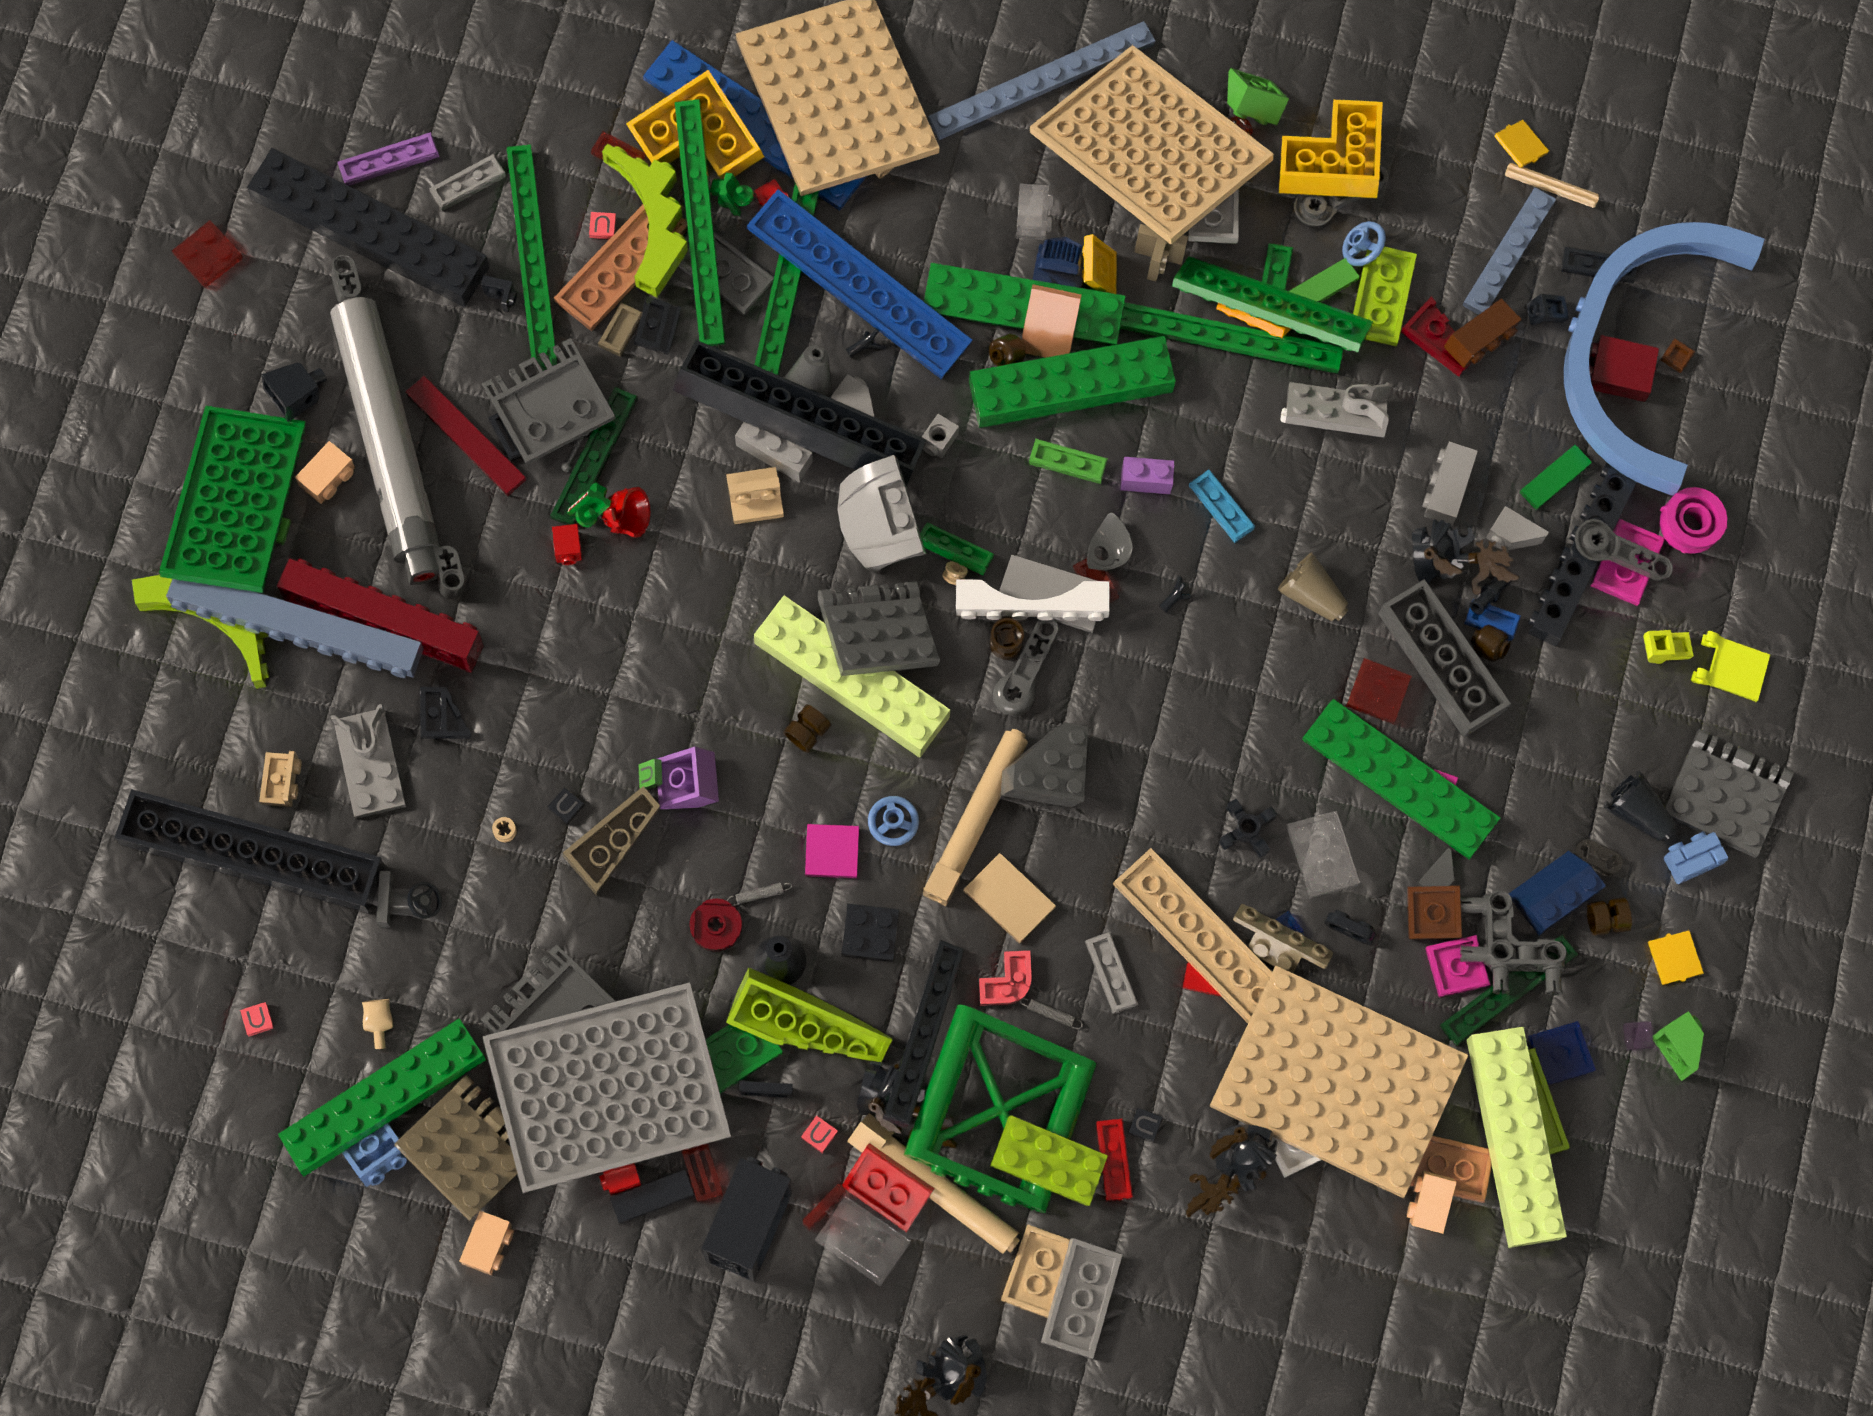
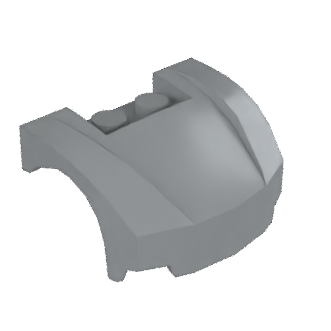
(878, 515)

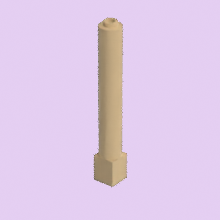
(974, 820)
(946, 1193)

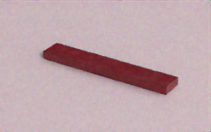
(465, 435)

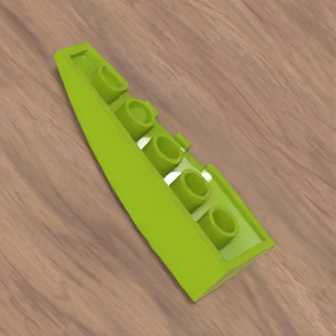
(799, 1019)

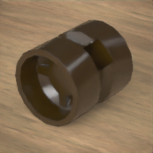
(1006, 638)
(807, 727)
(1610, 916)

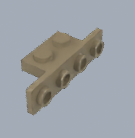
(1278, 943)

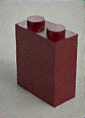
(1622, 368)

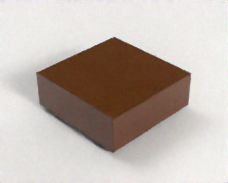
(1677, 355)

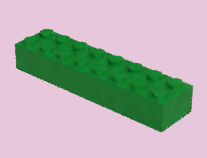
(1071, 381)

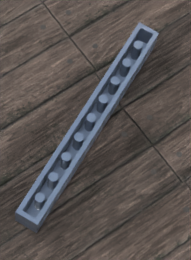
(300, 625)

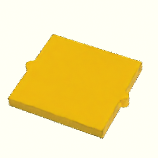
(1521, 143)
(1675, 957)

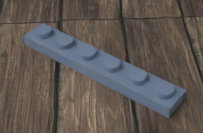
(1509, 251)

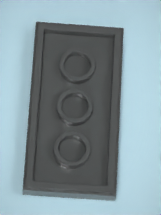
(740, 278)

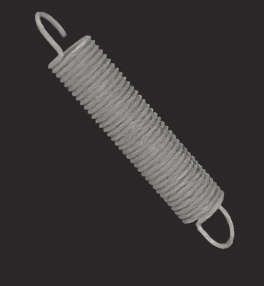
(759, 893)
(1051, 1013)

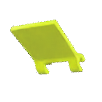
(1733, 667)

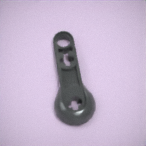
(1327, 205)
(1618, 550)
(1024, 674)

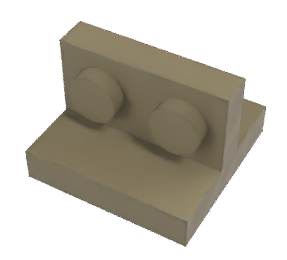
(1161, 251)

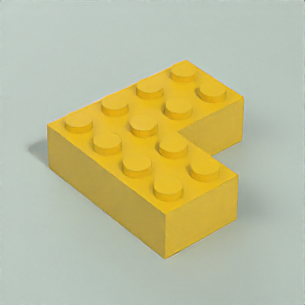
(726, 138)
(1340, 164)

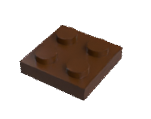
(1434, 912)

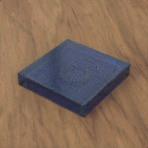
(1562, 1053)

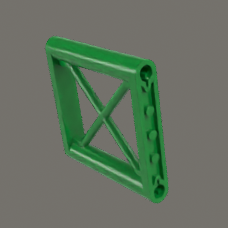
(927, 1134)

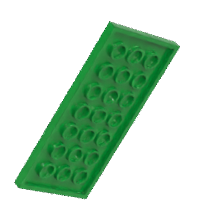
(233, 499)

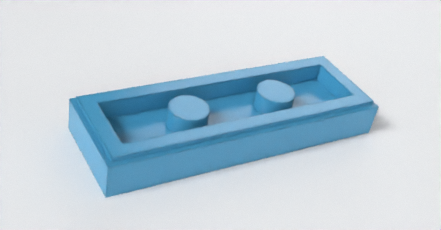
(1222, 506)

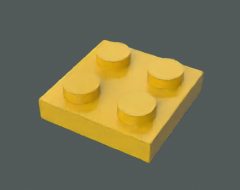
(1099, 265)

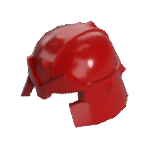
(628, 512)

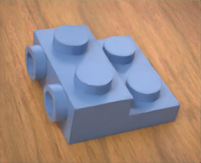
(375, 1156)

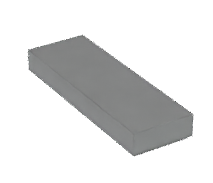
(467, 182)
(1111, 973)

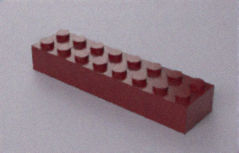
(345, 598)

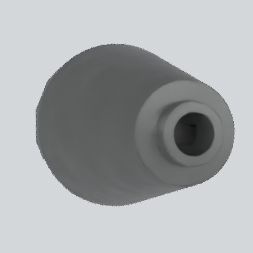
(812, 370)

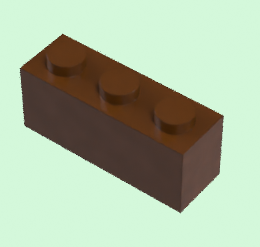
(1483, 333)

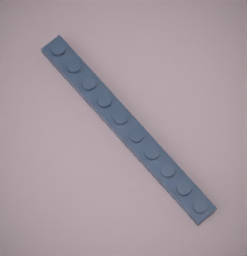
(1038, 81)

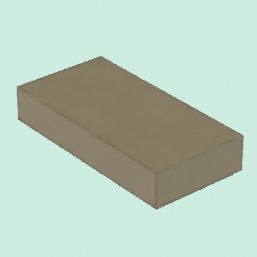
(620, 329)

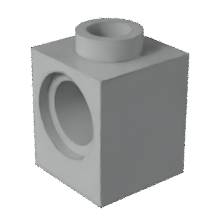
(943, 427)

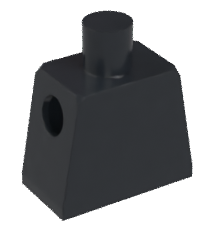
(293, 388)

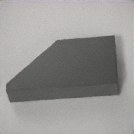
(1440, 873)

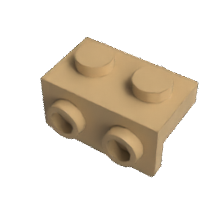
(279, 778)

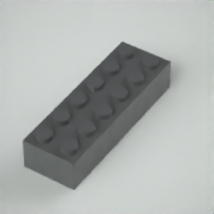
(1444, 658)

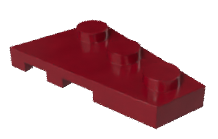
(1431, 332)

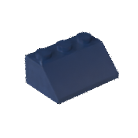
(1556, 891)

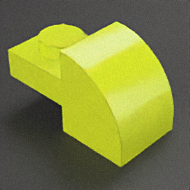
(1667, 646)

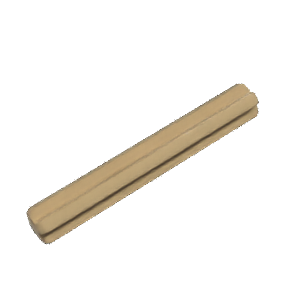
(1552, 185)

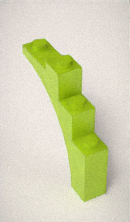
(653, 184)
(151, 595)

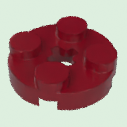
(724, 937)

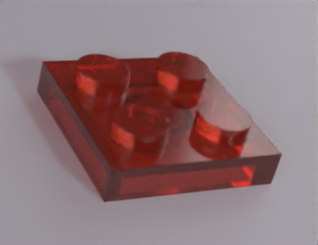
(207, 254)
(1378, 691)

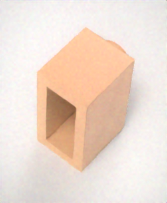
(325, 473)
(1431, 1201)
(486, 1243)

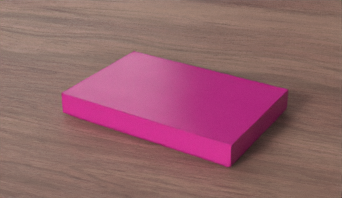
(1620, 580)

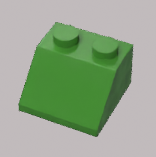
(1255, 97)
(1681, 1044)

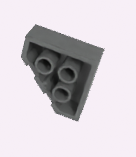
(1050, 769)

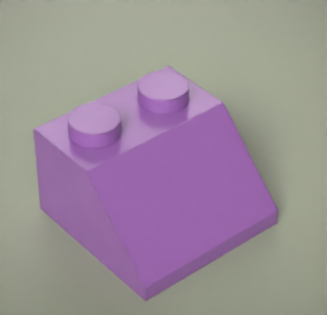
(688, 779)

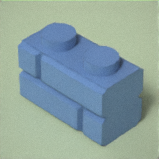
(1695, 857)

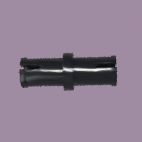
(1489, 594)

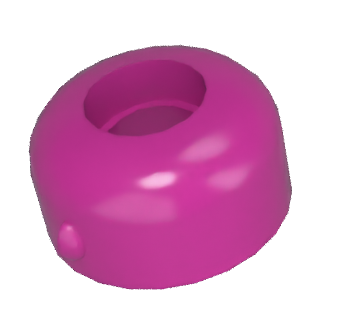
(1705, 508)

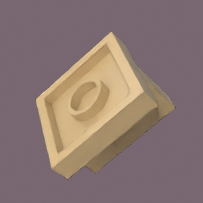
(755, 495)

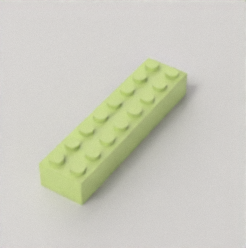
(879, 697)
(1516, 1137)

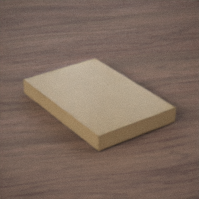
(1009, 898)
(1036, 1271)

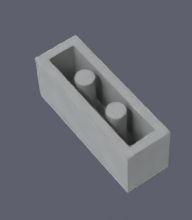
(774, 451)
(1449, 482)

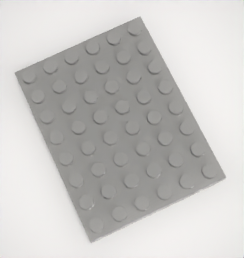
(606, 1087)

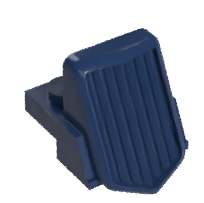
(1059, 262)

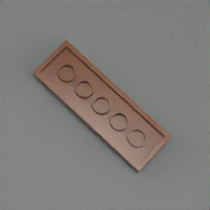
(609, 272)

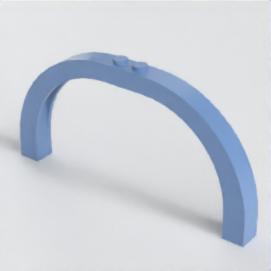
(1598, 430)

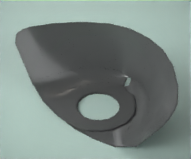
(1115, 539)

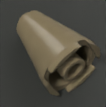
(1314, 589)

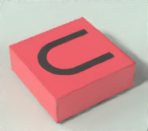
(602, 225)
(257, 1019)
(819, 1134)

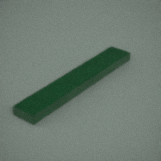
(594, 455)
(1490, 1005)

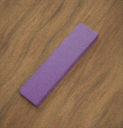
(388, 159)

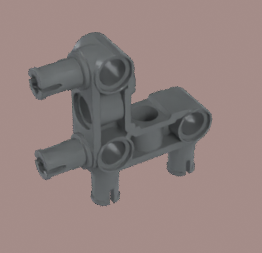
(1520, 954)

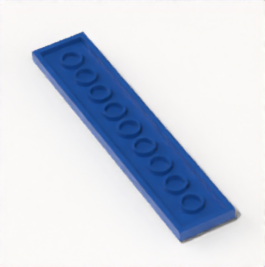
(679, 66)
(859, 284)

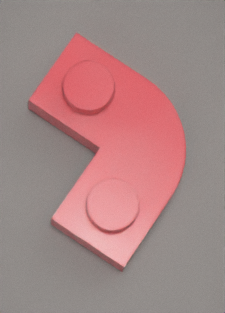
(1013, 986)

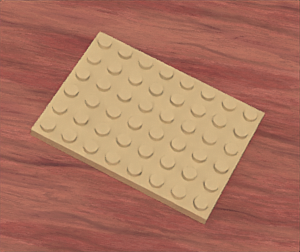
(837, 94)
(1151, 144)
(1339, 1081)

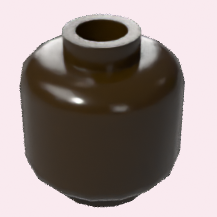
(1007, 350)
(1491, 643)

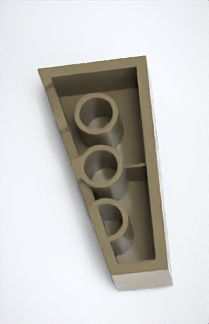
(608, 842)

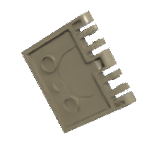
(461, 1149)

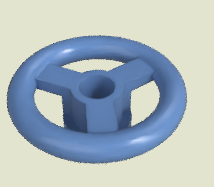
(1360, 241)
(890, 802)

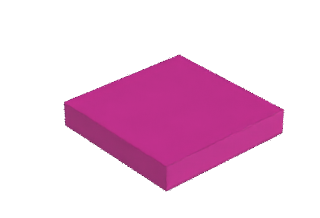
(831, 851)
(1450, 973)

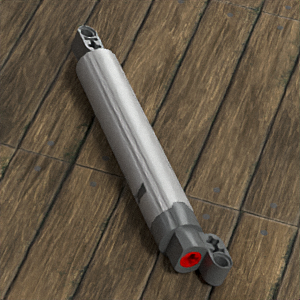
(388, 437)

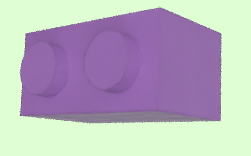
(1147, 475)

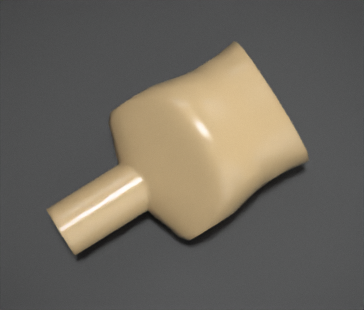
(377, 1019)

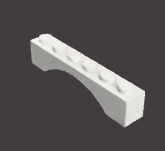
(979, 599)

